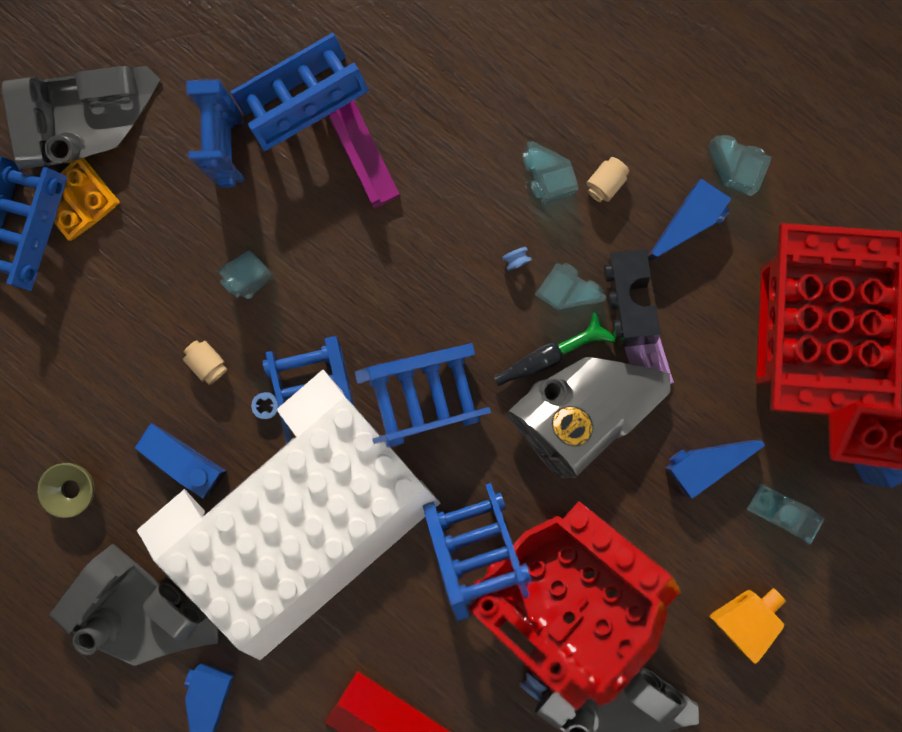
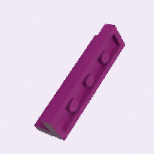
(364, 155)

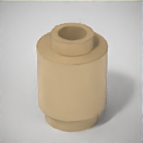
(607, 180)
(204, 361)

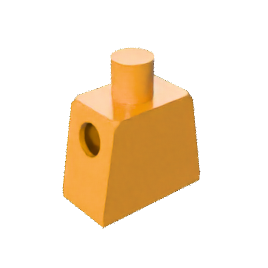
(751, 622)

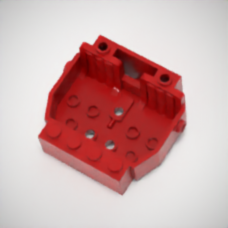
(609, 635)

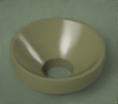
(52, 493)

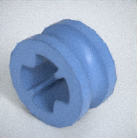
(516, 258)
(264, 396)
(533, 686)

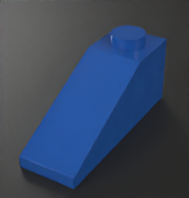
(697, 213)
(180, 461)
(702, 467)
(206, 696)

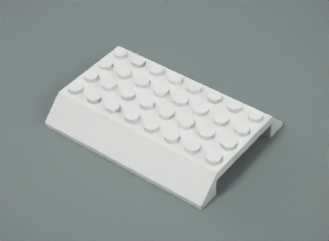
(293, 525)

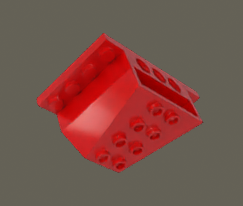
(831, 319)

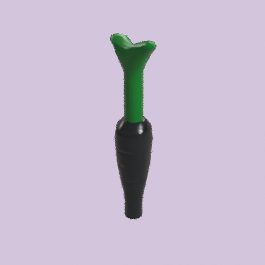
(551, 353)

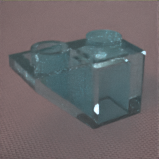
(739, 165)
(551, 173)
(245, 275)
(568, 291)
(786, 514)

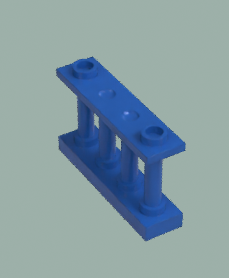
(306, 107)
(217, 119)
(39, 219)
(330, 354)
(404, 372)
(454, 570)

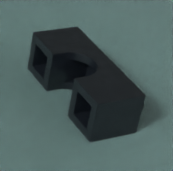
(633, 323)

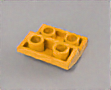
(83, 200)

